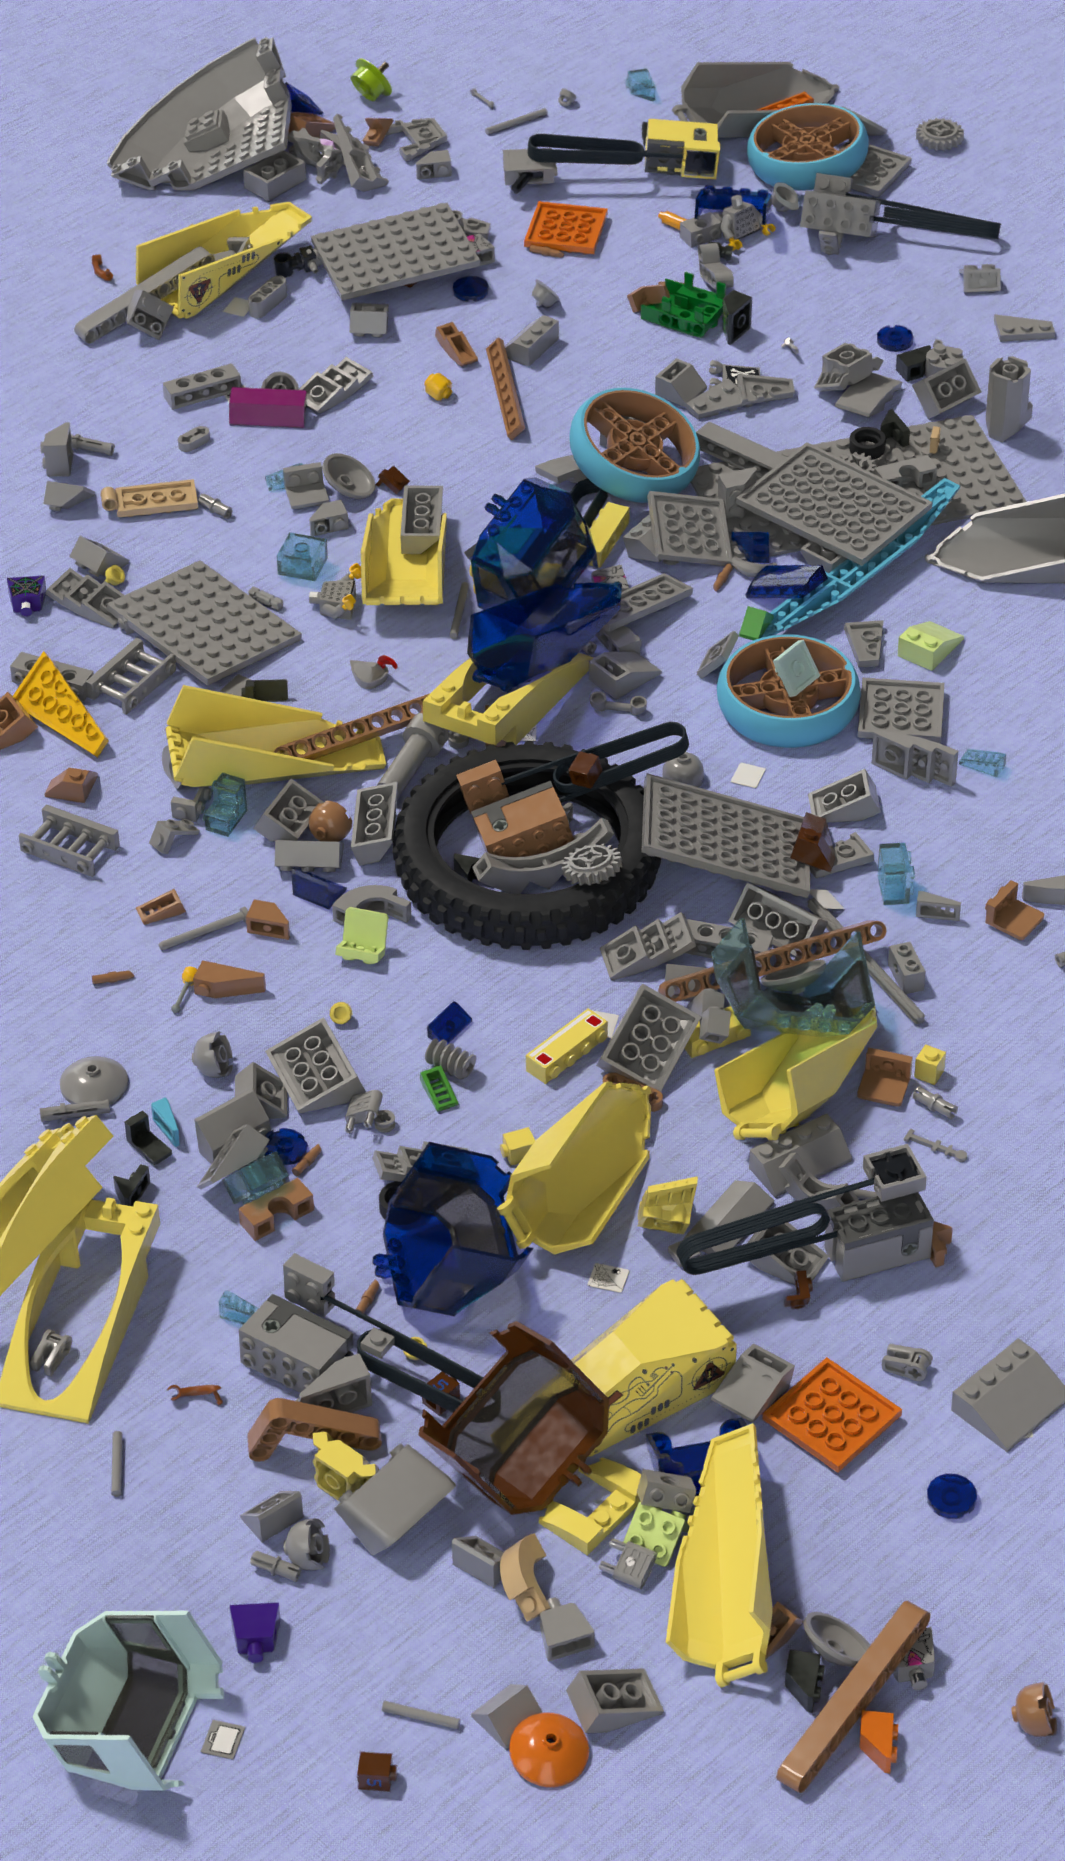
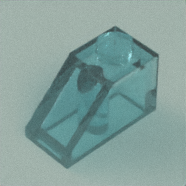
(640, 84)

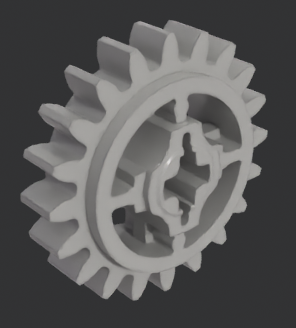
(939, 134)
(591, 864)

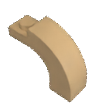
(519, 1577)

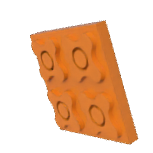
(566, 227)
(832, 1414)

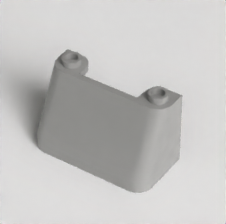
(393, 1498)

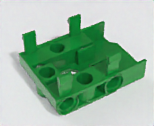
(688, 308)

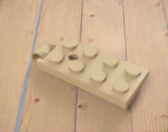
(150, 498)

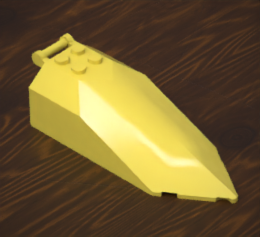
(787, 1079)
(580, 1170)

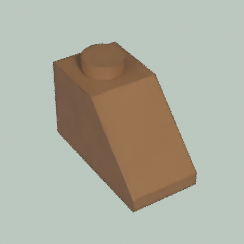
(267, 920)
(783, 1627)

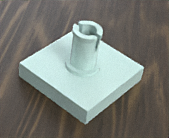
(796, 668)

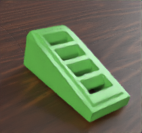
(433, 1074)

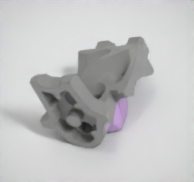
(309, 148)

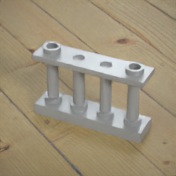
(124, 662)
(73, 825)

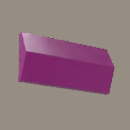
(267, 407)

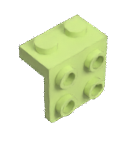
(363, 935)
(656, 1531)

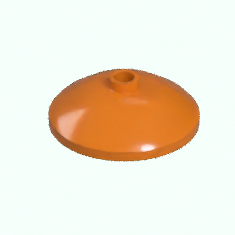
(547, 1762)

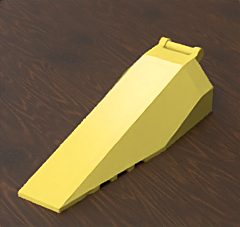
(721, 1572)

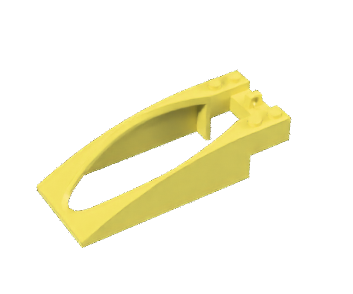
(510, 715)
(46, 1192)
(77, 1403)

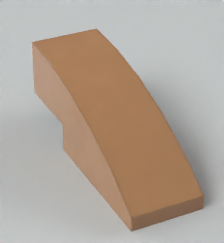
(455, 344)

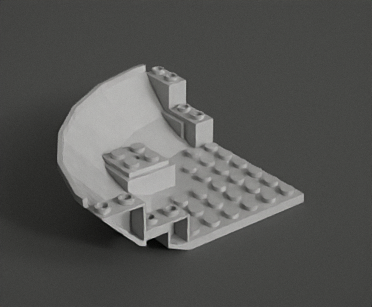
(210, 122)

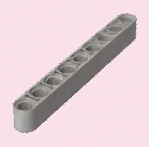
(158, 285)

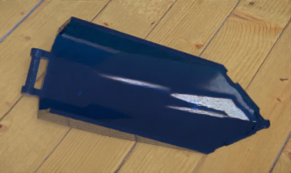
(538, 631)

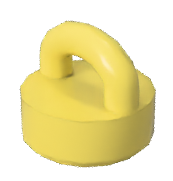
(114, 575)
(341, 1013)

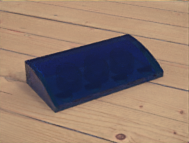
(786, 581)

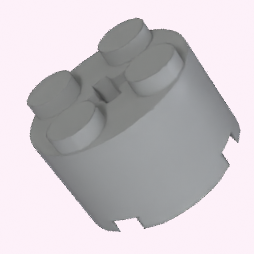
(941, 357)

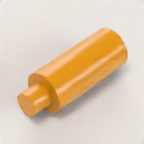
(671, 219)

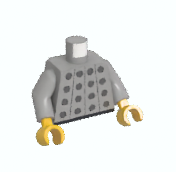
(740, 221)
(338, 596)

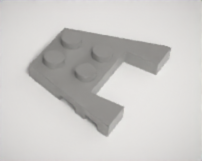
(422, 133)

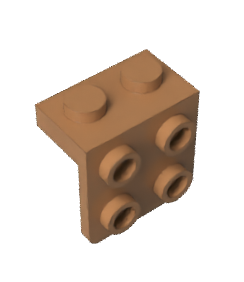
(1010, 914)
(885, 1077)

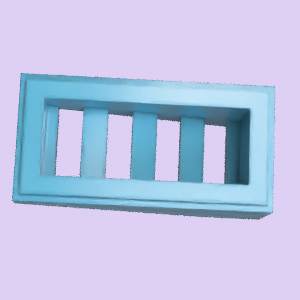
(165, 1120)

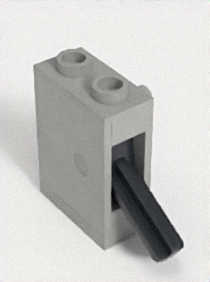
(522, 170)

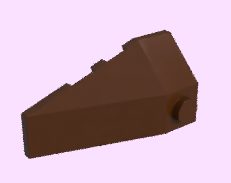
(814, 843)

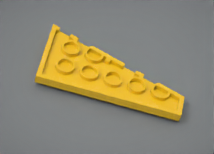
(54, 703)

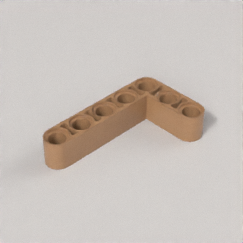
(304, 1419)

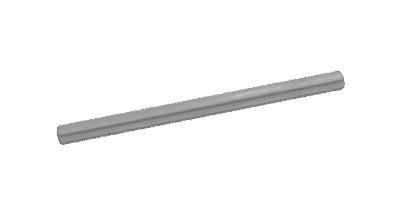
(874, 969)

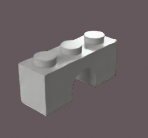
(918, 470)

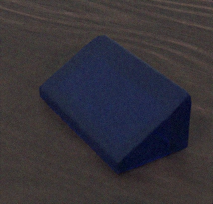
(449, 1023)

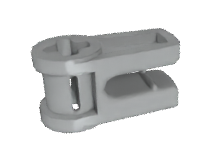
(53, 1346)
(906, 1361)

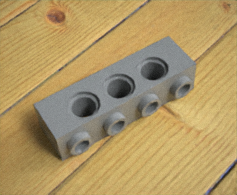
(201, 386)
(74, 675)
(709, 935)

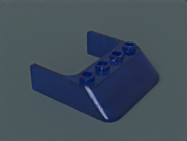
(721, 199)

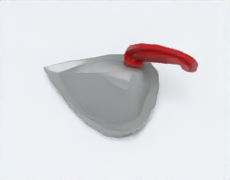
(372, 674)

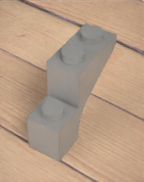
(714, 1020)

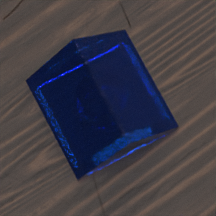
(316, 888)

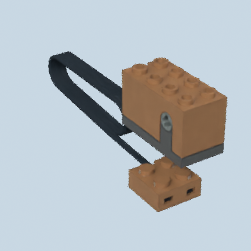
(535, 819)

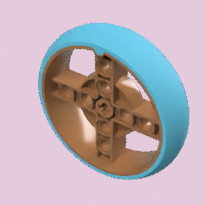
(807, 144)
(634, 444)
(798, 725)

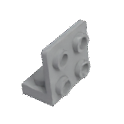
(981, 279)
(305, 485)

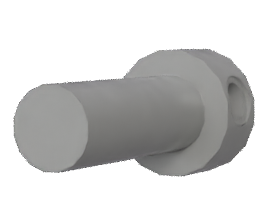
(421, 741)

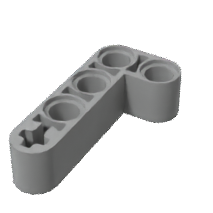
(711, 268)

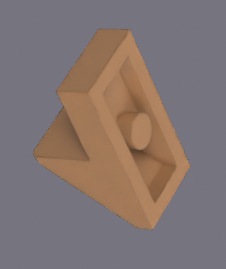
(377, 130)
(941, 1236)

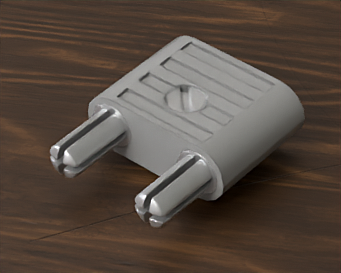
(363, 1108)
(633, 1565)

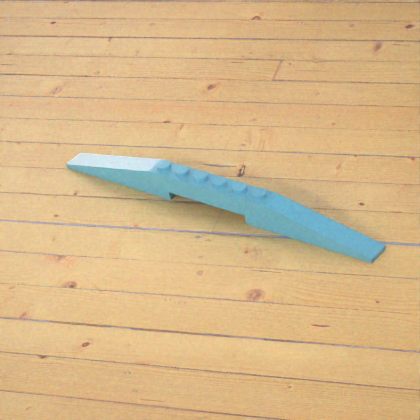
(850, 575)

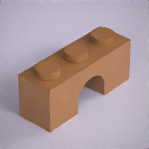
(290, 1198)

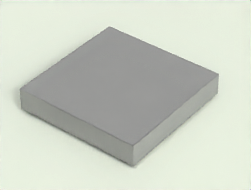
(717, 654)

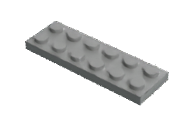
(647, 599)

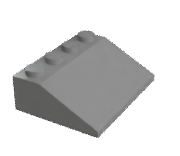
(649, 1038)
(315, 1068)
(1009, 1395)

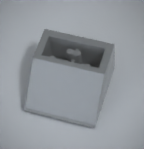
(148, 313)
(679, 383)

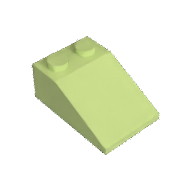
(927, 644)

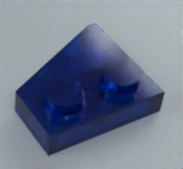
(753, 544)

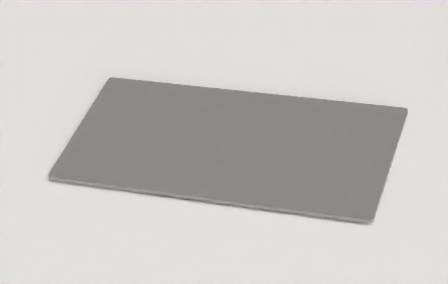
(962, 457)

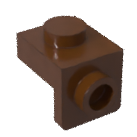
(392, 479)
(803, 1288)

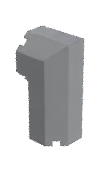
(1008, 397)

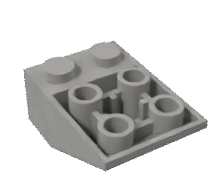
(621, 672)
(754, 1383)

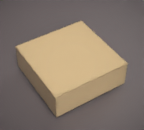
(935, 439)

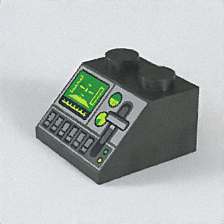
(736, 315)

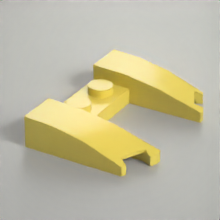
(588, 1532)

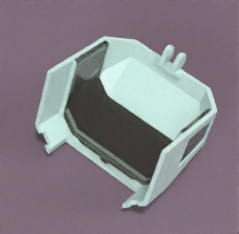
(126, 1695)

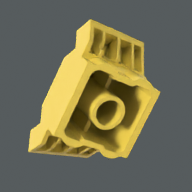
(668, 1206)
(339, 1466)

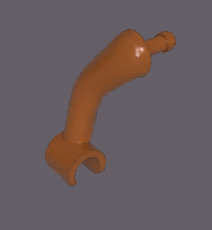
(96, 262)
(197, 1390)

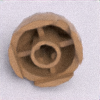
(329, 822)
(1034, 1710)

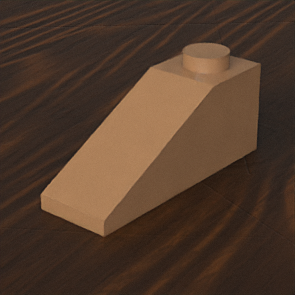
(225, 981)

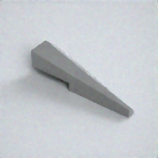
(357, 160)

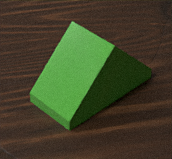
(755, 623)

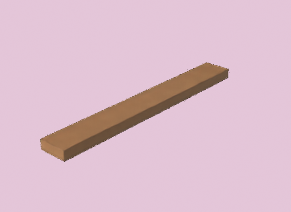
(505, 388)

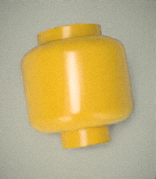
(438, 386)

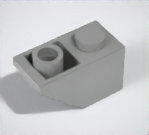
(434, 165)
(329, 518)

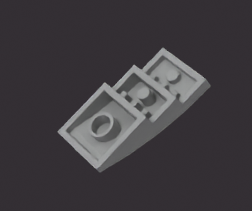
(335, 384)
(869, 395)
(561, 470)
(85, 597)
(914, 756)
(647, 948)
(396, 1166)

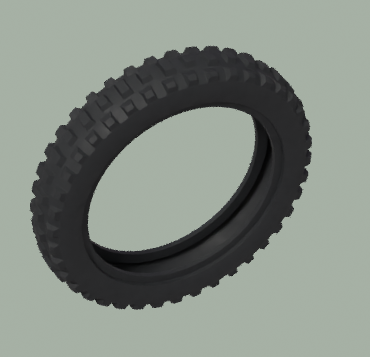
(510, 917)

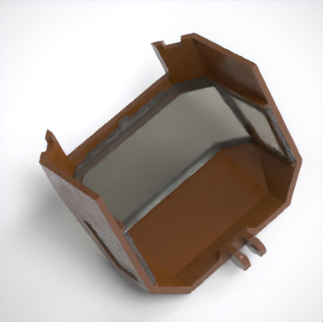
(523, 1424)

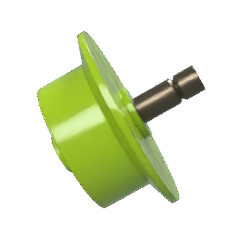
(370, 79)

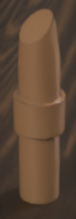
(546, 251)
(722, 577)
(112, 977)
(306, 1160)
(368, 1296)

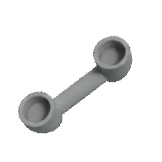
(637, 704)

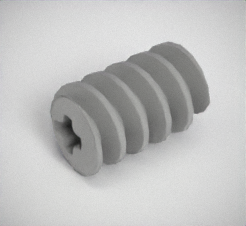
(451, 1059)

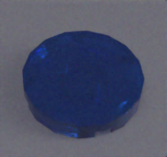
(470, 288)
(895, 338)
(288, 1144)
(951, 1496)

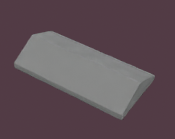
(737, 1202)

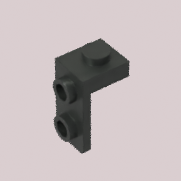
(266, 689)
(142, 1139)

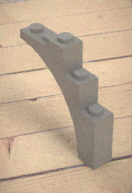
(544, 869)

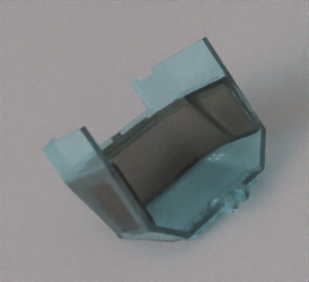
(828, 1007)

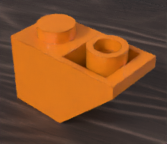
(877, 1736)

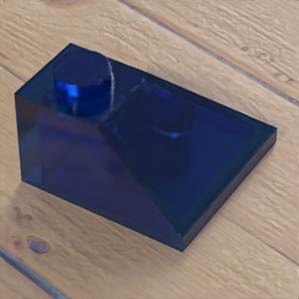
(302, 102)

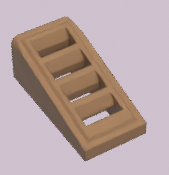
(169, 899)

